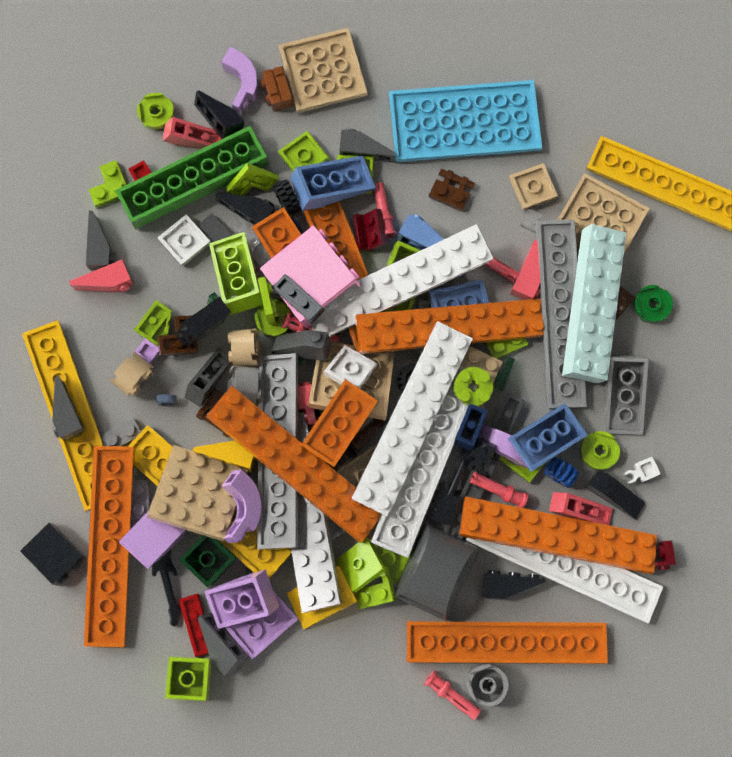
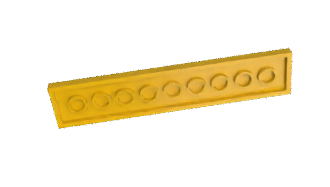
(662, 182)
(52, 359)
(151, 457)

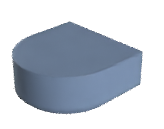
(166, 400)

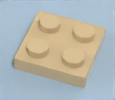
(533, 186)

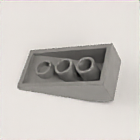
(625, 394)

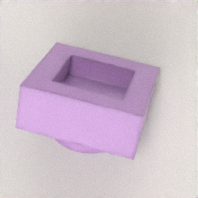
(147, 351)

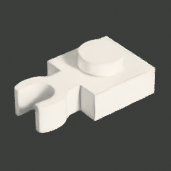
(644, 470)

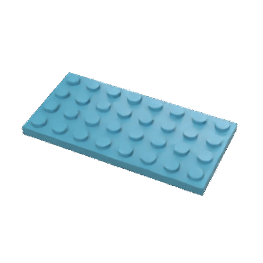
(465, 121)

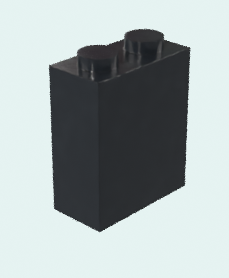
(202, 322)
(53, 554)

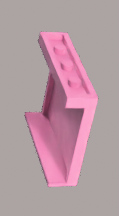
(313, 267)

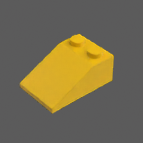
(230, 452)
(313, 617)

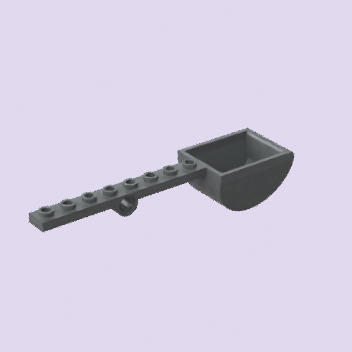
(441, 557)

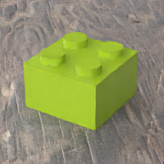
(188, 678)

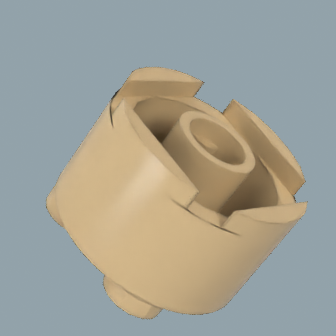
(244, 348)
(132, 374)

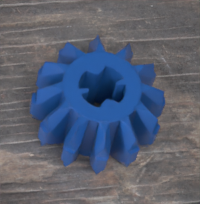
(561, 472)

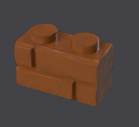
(277, 88)

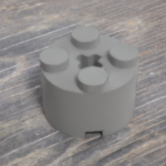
(246, 381)
(496, 691)

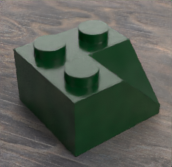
(208, 560)

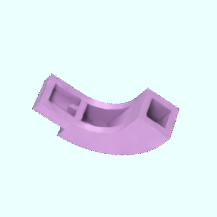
(242, 67)
(503, 444)
(248, 505)

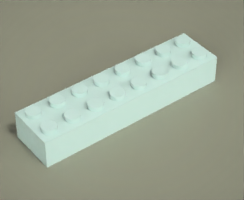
(594, 304)

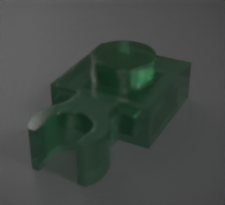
(502, 377)

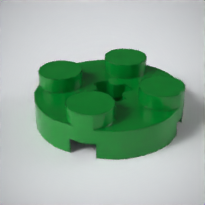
(658, 295)

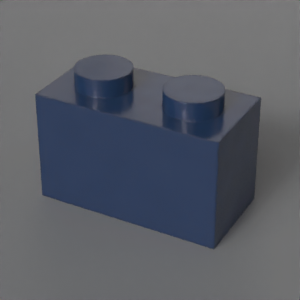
(470, 427)

